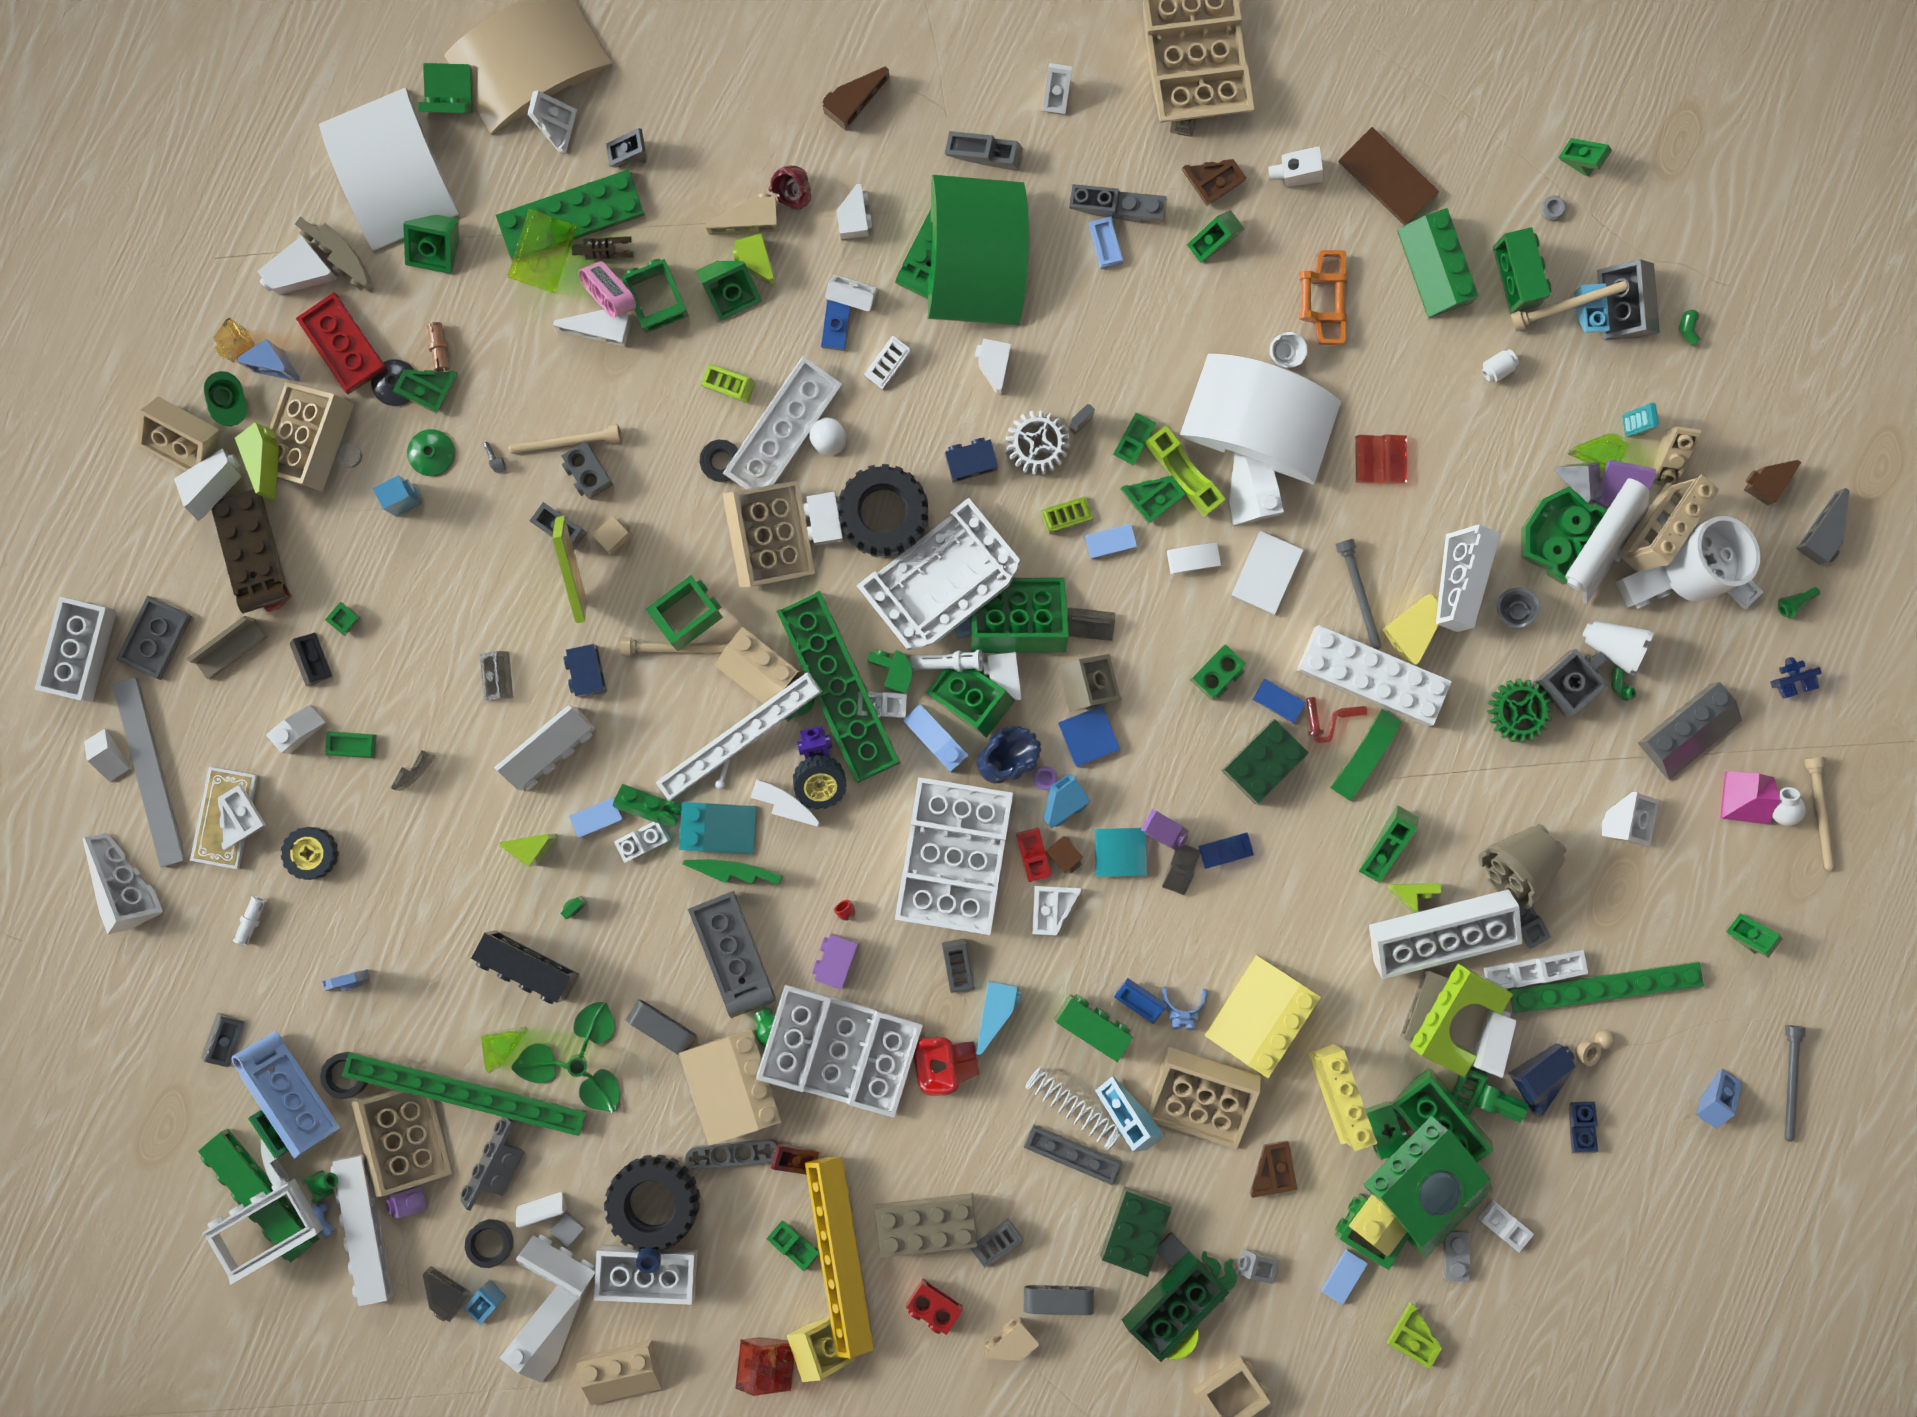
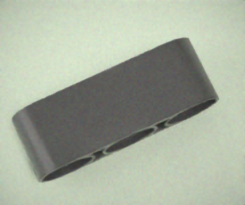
(660, 1027)
(1058, 1300)

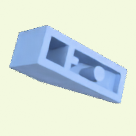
(935, 738)

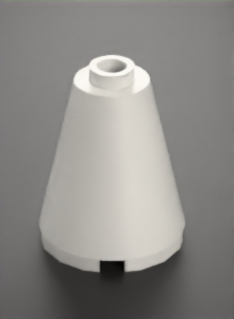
(1619, 643)

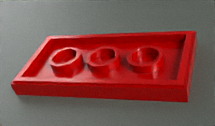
(341, 343)

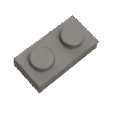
(1456, 1256)

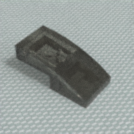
(408, 776)

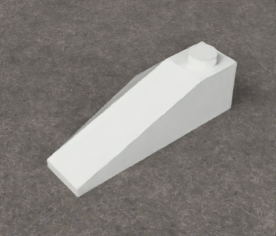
(542, 1339)

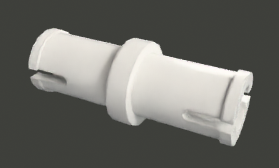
(249, 920)

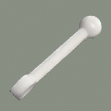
(720, 783)

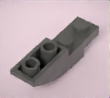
(1119, 205)

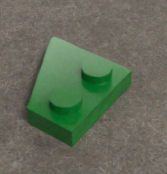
(1153, 496)

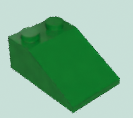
(971, 698)

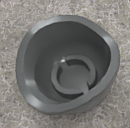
(1518, 607)

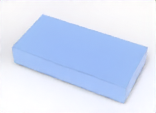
(1105, 242)
(1110, 541)
(595, 818)
(1344, 1276)

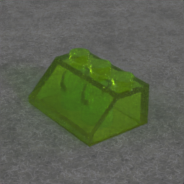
(542, 251)

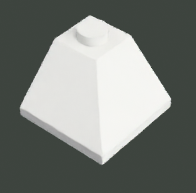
(1631, 819)

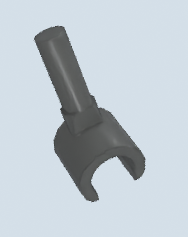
(498, 464)

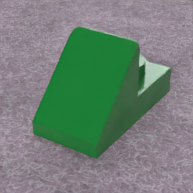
(1585, 155)
(1754, 935)

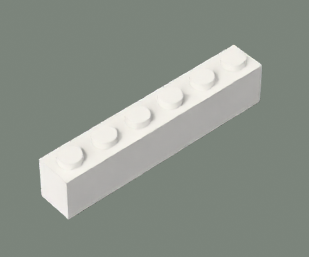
(362, 1230)

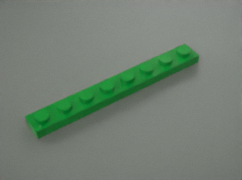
(1606, 987)

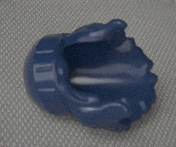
(1009, 755)

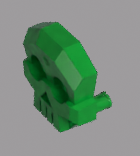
(1552, 526)

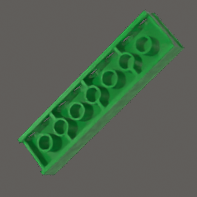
(832, 667)

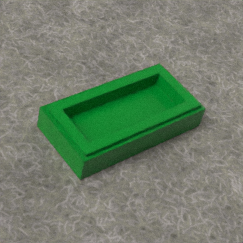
(350, 744)

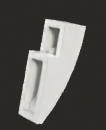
(784, 803)

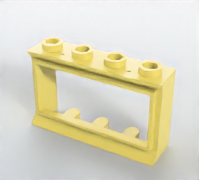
(1342, 1097)

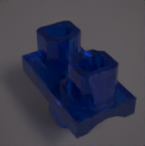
(1786, 684)

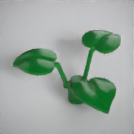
(598, 1091)

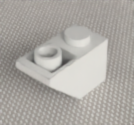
(851, 215)

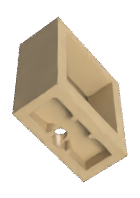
(1224, 1375)

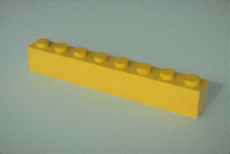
(839, 1256)

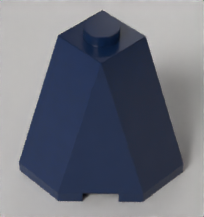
(1543, 1077)

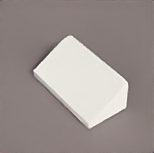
(851, 292)
(540, 1209)

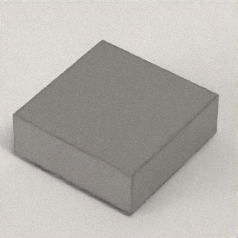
(567, 1229)

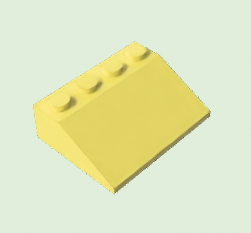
(1262, 1016)

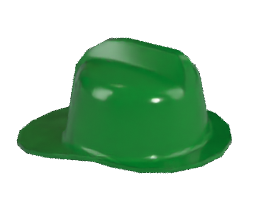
(225, 398)

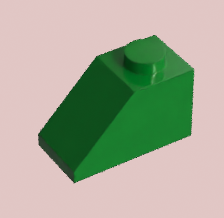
(1215, 236)

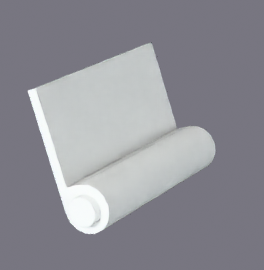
(1608, 539)

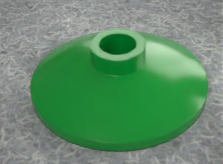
(440, 458)

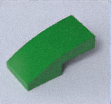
(1134, 438)
(794, 1245)

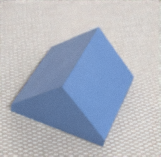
(268, 360)

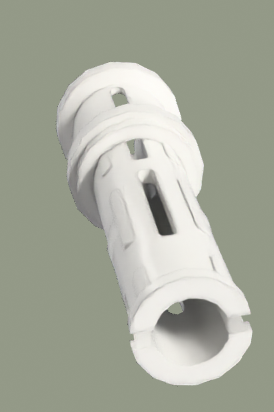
(955, 661)

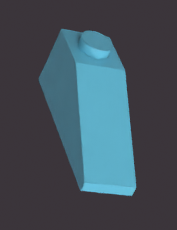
(997, 1008)
(1129, 1116)

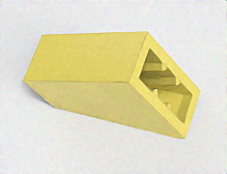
(1414, 629)

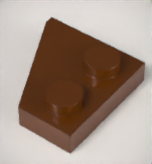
(1214, 179)
(1274, 1170)

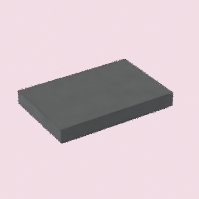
(154, 637)

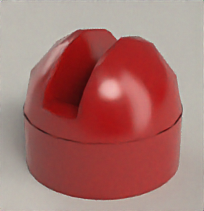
(844, 910)

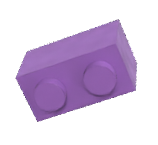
(835, 961)

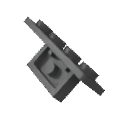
(495, 1166)

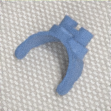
(1181, 1018)

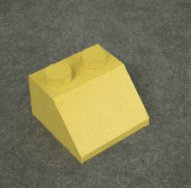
(1378, 1226)
(815, 1351)

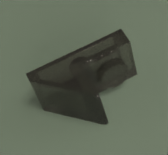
(1181, 869)

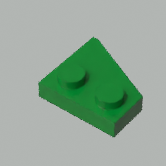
(425, 387)

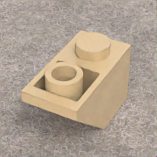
(1013, 1343)

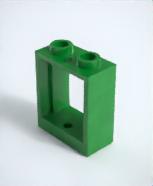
(661, 317)
(696, 627)
(1343, 1231)

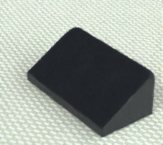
(310, 659)

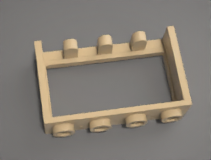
(1695, 499)

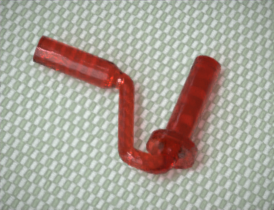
(1314, 721)

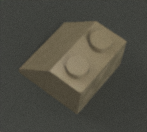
(1089, 682)

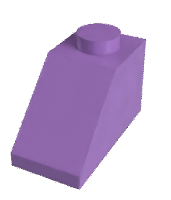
(1165, 830)

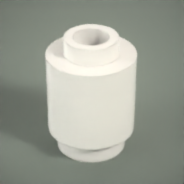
(1500, 365)

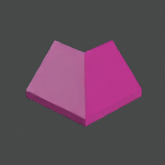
(1749, 797)

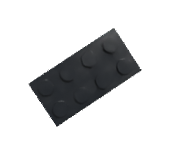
(524, 966)

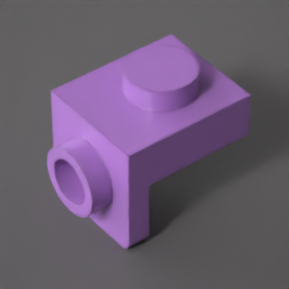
(406, 1202)

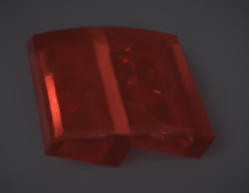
(1381, 459)

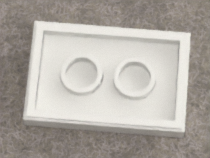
(1266, 572)

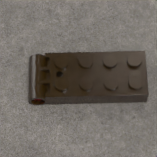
(249, 551)

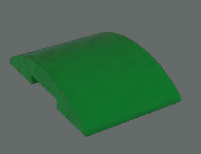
(978, 250)

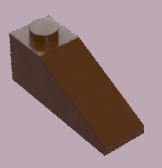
(852, 97)

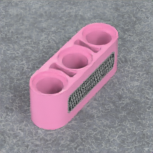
(607, 289)

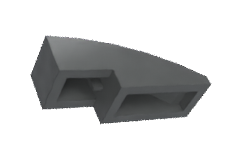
(984, 150)

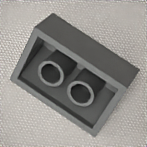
(1636, 309)

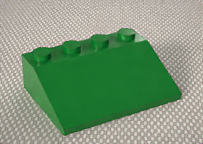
(1023, 619)

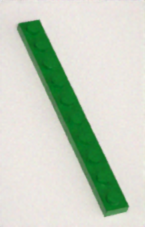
(464, 1093)

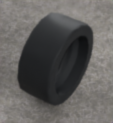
(329, 1086)
(474, 1255)

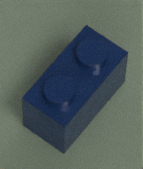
(971, 459)
(585, 671)

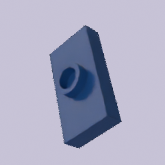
(835, 326)

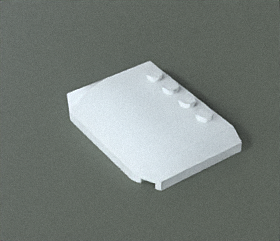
(942, 578)

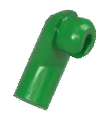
(1687, 326)
(1620, 687)

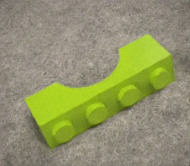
(1174, 460)

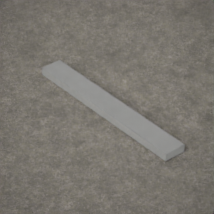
(149, 772)

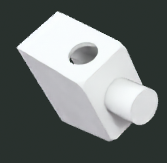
(1307, 166)

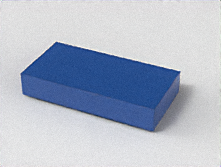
(1279, 701)
(1140, 1000)

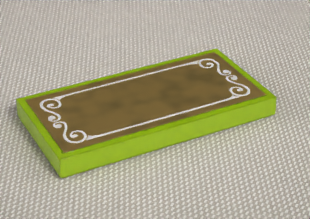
(569, 569)

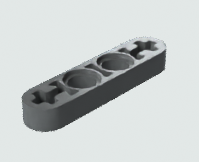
(732, 1154)

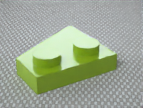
(1414, 1338)

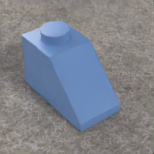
(1720, 1099)

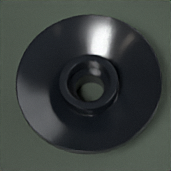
(381, 386)

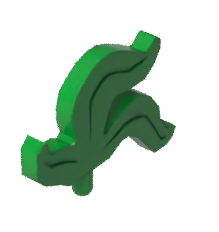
(1230, 1277)

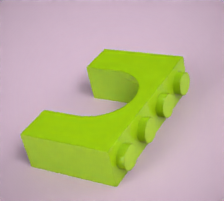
(1462, 989)

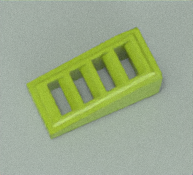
(742, 389)
(1051, 528)

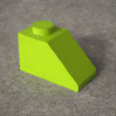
(754, 254)

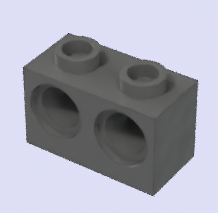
(590, 468)

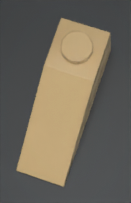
(753, 215)

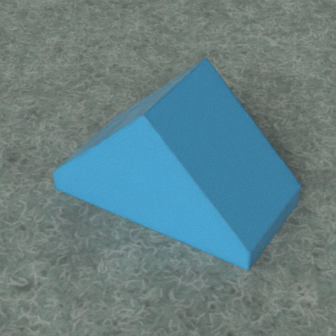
(484, 1302)

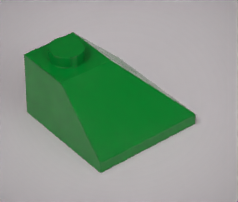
(431, 242)
(729, 287)

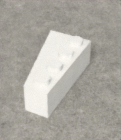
(1465, 575)

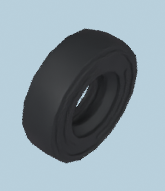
(706, 458)

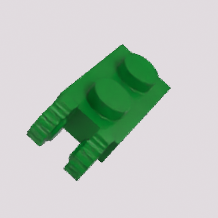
(647, 805)

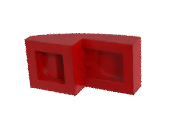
(1033, 854)

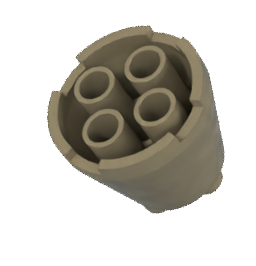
(1524, 864)

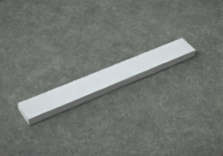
(739, 736)

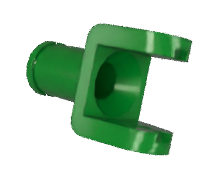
(321, 1185)

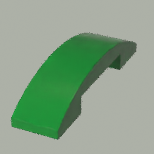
(1366, 755)

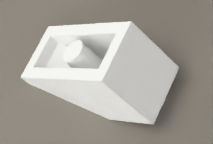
(993, 362)
(1004, 672)
(296, 729)

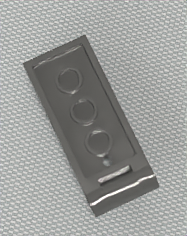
(732, 954)

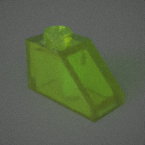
(1601, 450)

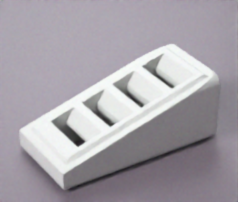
(906, 352)

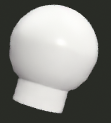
(1791, 807)

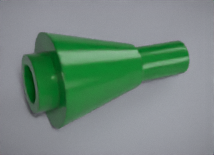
(1793, 604)

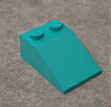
(717, 827)

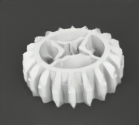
(1028, 437)

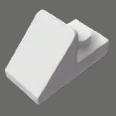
(1057, 88)

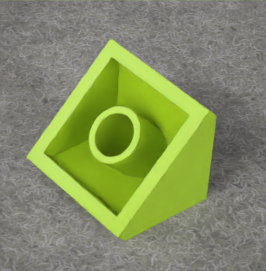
(530, 849)

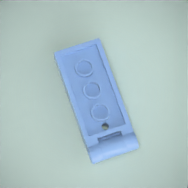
(284, 1094)

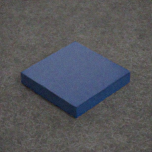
(1088, 736)

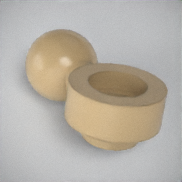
(1589, 1052)

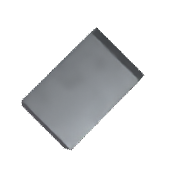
(1583, 479)

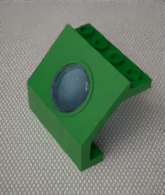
(1430, 1185)

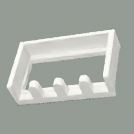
(240, 1212)

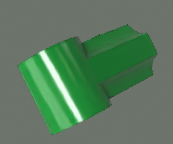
(1496, 1101)

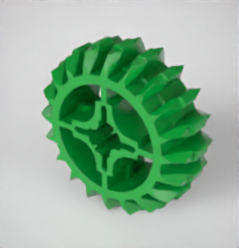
(1529, 716)

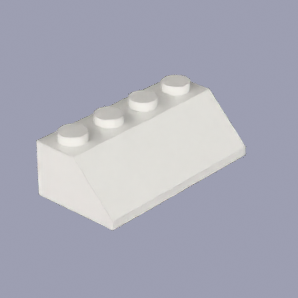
(545, 748)

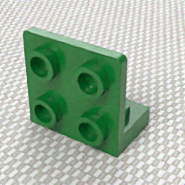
(447, 88)

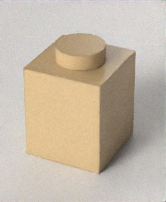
(612, 534)

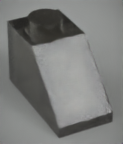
(443, 1294)

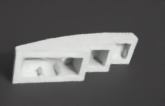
(1538, 969)

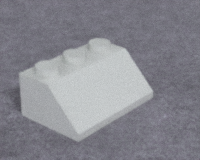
(556, 1265)

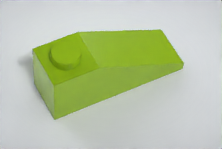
(260, 457)

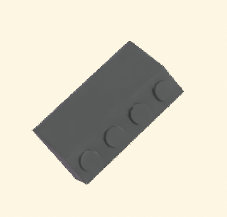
(1692, 729)

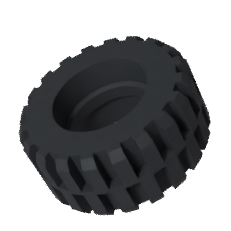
(883, 479)
(625, 1221)

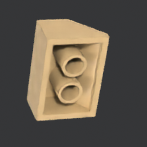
(175, 434)
(755, 666)
(619, 1372)

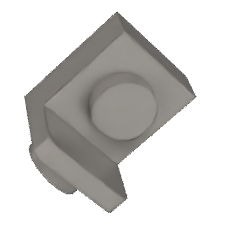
(1257, 1266)

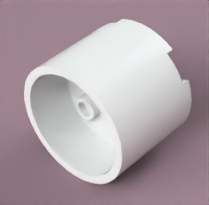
(1714, 559)

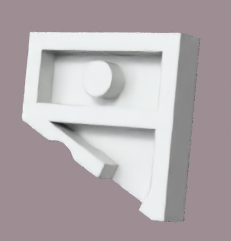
(553, 119)
(238, 817)
(1052, 908)

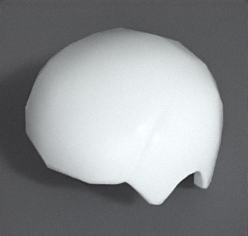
(1288, 350)
(828, 437)

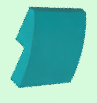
(1120, 852)

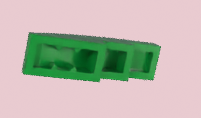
(724, 870)

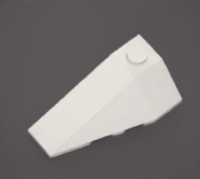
(1253, 491)
(119, 890)

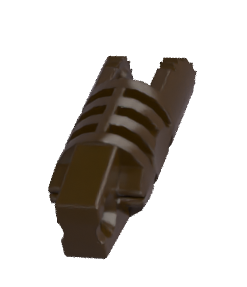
(602, 248)

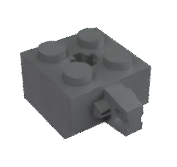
(1586, 681)

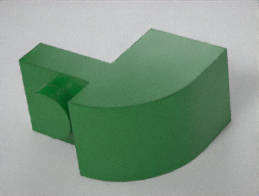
(900, 670)

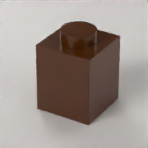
(1065, 855)

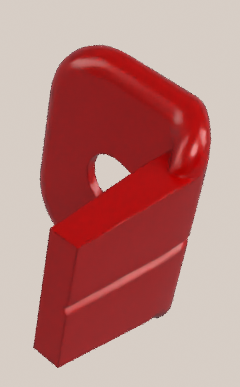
(960, 1063)

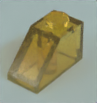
(232, 340)

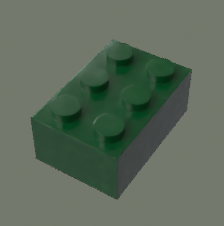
(1265, 761)
(1135, 1231)

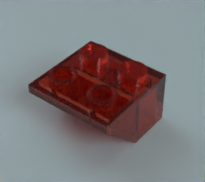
(764, 1366)

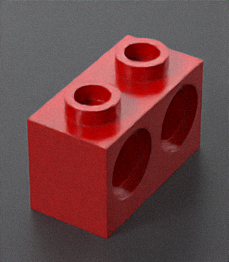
(938, 1302)

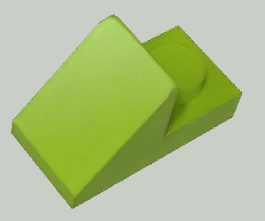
(1408, 893)

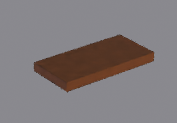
(1388, 176)

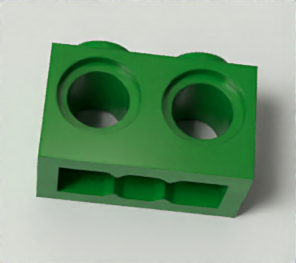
(1215, 669)

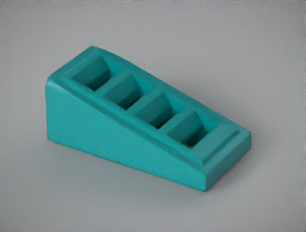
(1640, 420)

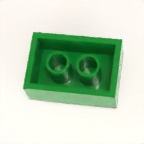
(1522, 270)
(1094, 1027)

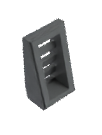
(953, 946)
(1006, 1225)

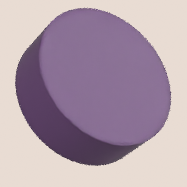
(1044, 777)

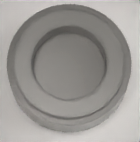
(1552, 208)

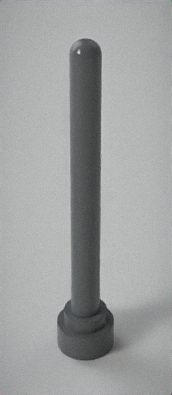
(1347, 549)
(1795, 1035)

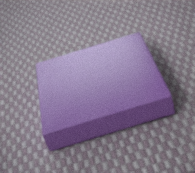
(1616, 475)

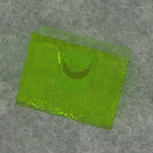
(499, 1045)

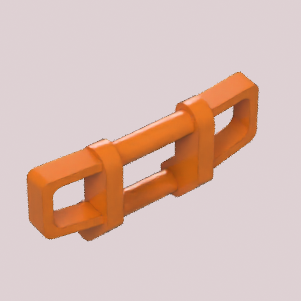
(1317, 277)

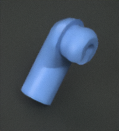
(319, 1209)

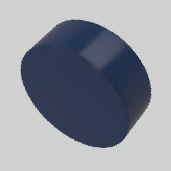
(648, 1260)

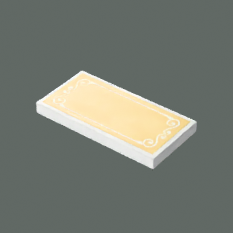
(209, 835)

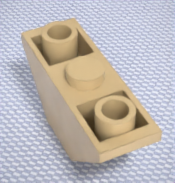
(1674, 454)

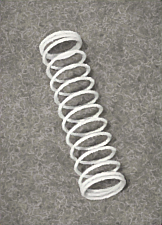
(1038, 1074)

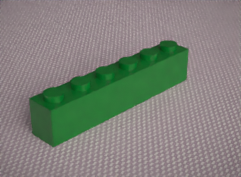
(245, 1180)

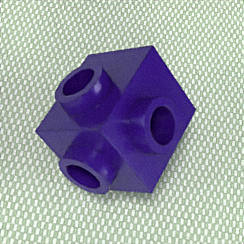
(814, 742)

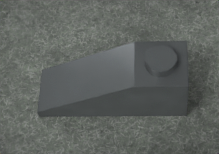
(1827, 532)

